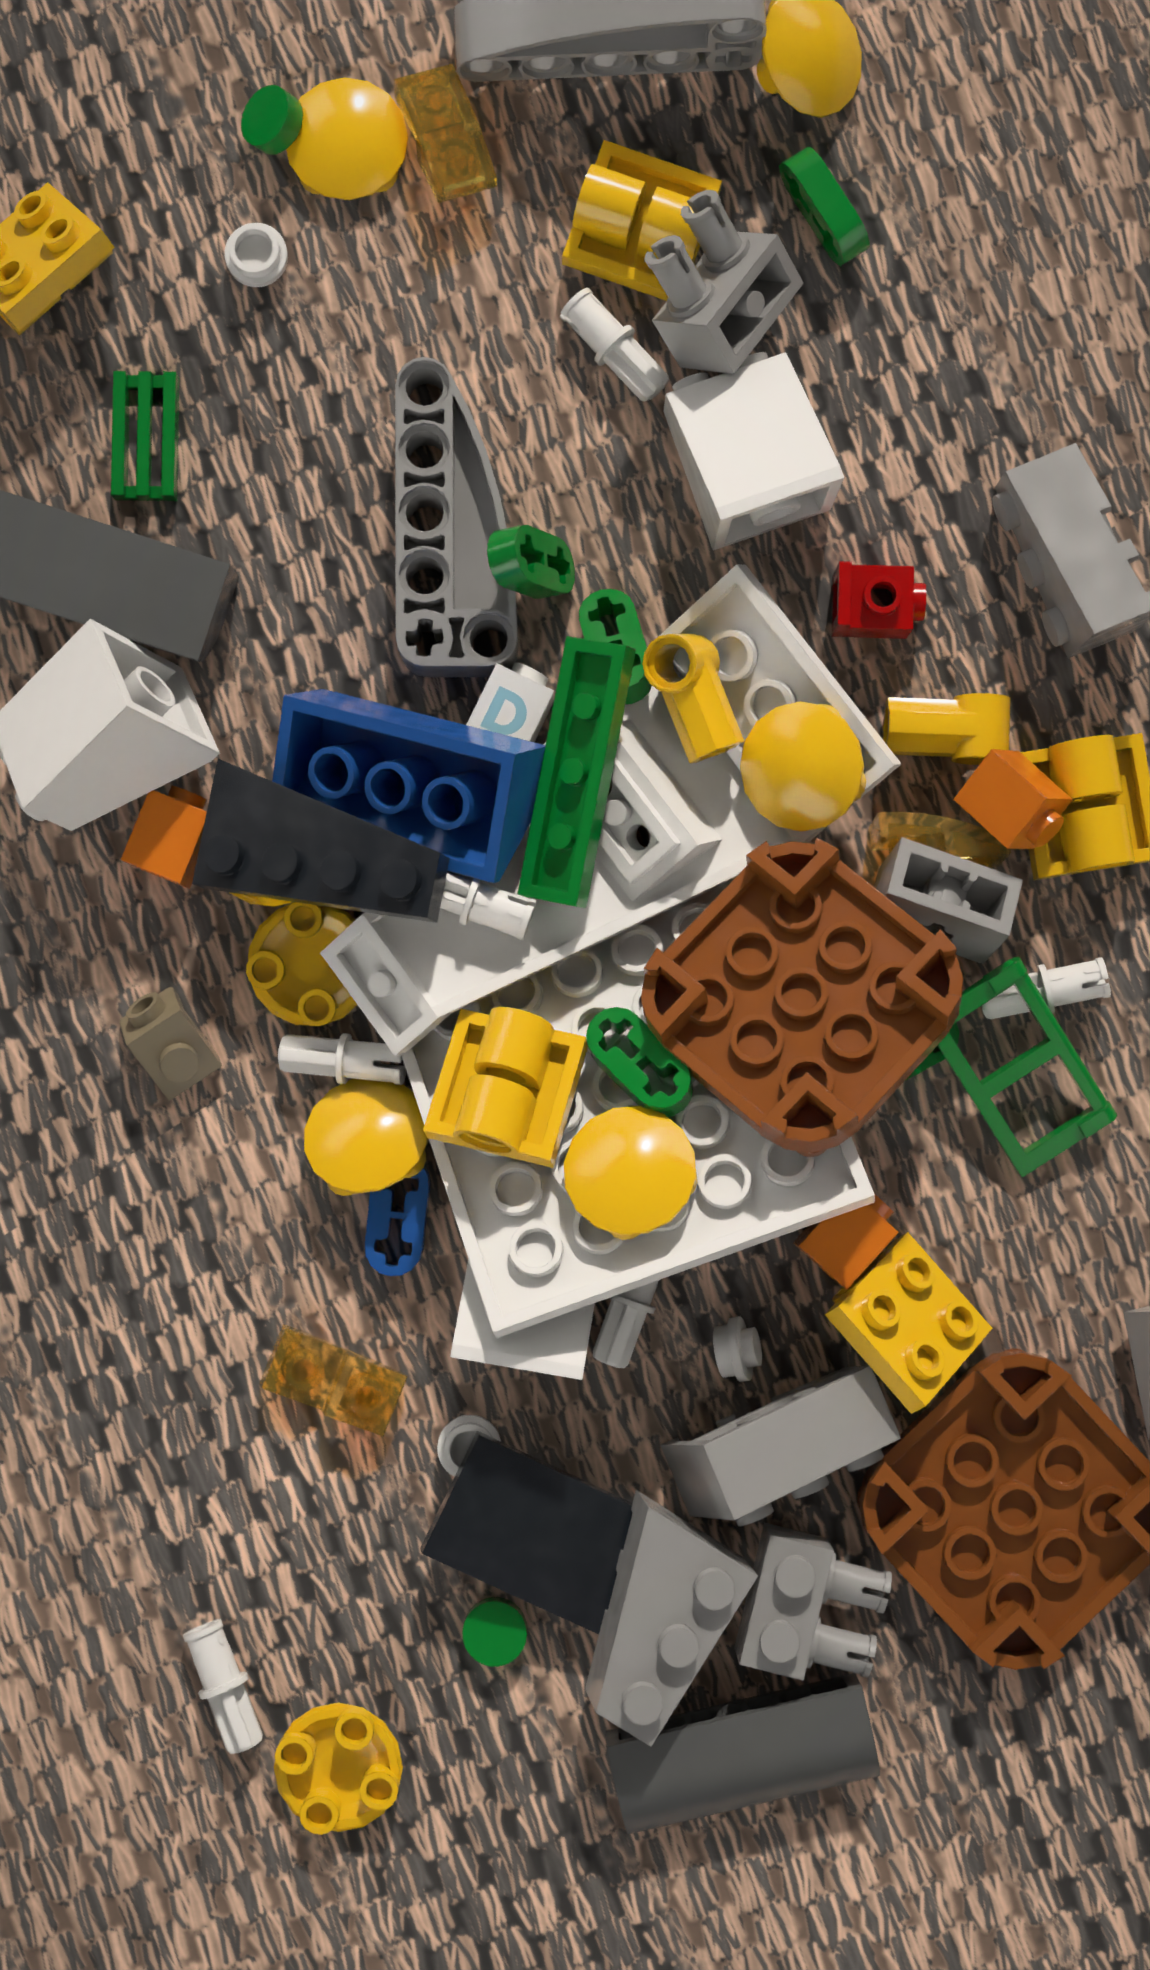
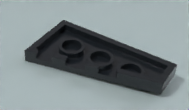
(303, 851)

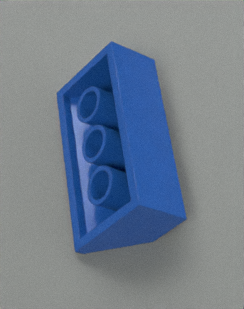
(412, 775)

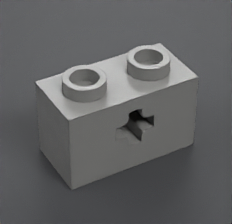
(953, 895)

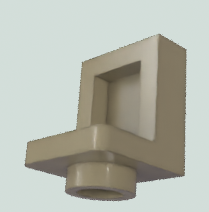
(168, 1042)

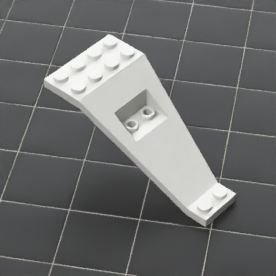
(697, 815)

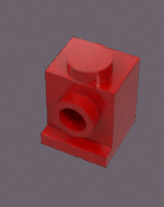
(856, 613)

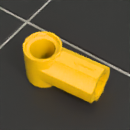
(696, 701)
(948, 728)

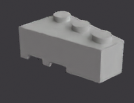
(1071, 551)
(783, 1447)
(663, 1618)

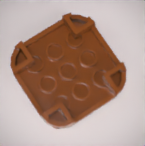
(802, 996)
(1012, 1508)

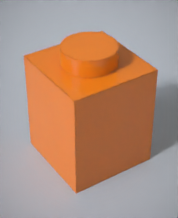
(1014, 800)
(168, 835)
(848, 1241)

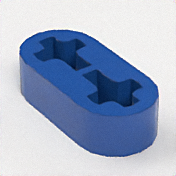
(413, 1225)

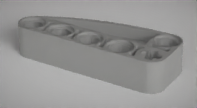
(604, 37)
(472, 509)

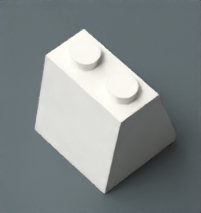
(752, 449)
(100, 729)
(547, 1347)

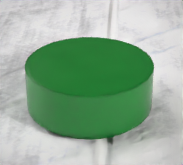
(271, 119)
(494, 1631)

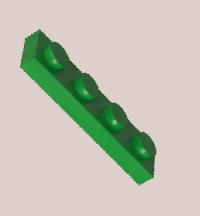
(576, 771)

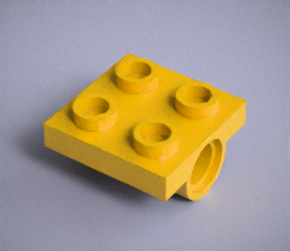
(625, 209)
(43, 253)
(1109, 808)
(506, 1085)
(908, 1322)

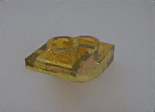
(445, 133)
(940, 832)
(333, 1380)

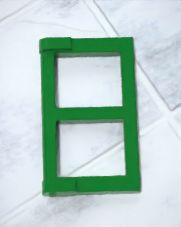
(1056, 1043)

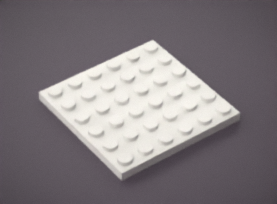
(515, 1216)

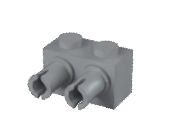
(726, 298)
(782, 1609)

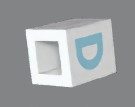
(513, 702)

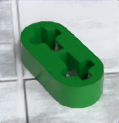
(824, 206)
(531, 562)
(629, 632)
(649, 1051)

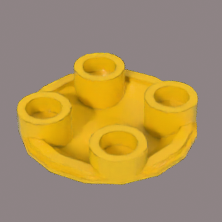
(810, 55)
(348, 140)
(802, 766)
(289, 969)
(365, 1136)
(630, 1171)
(338, 1768)

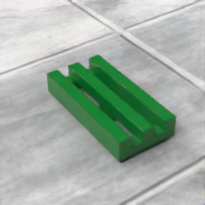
(145, 383)

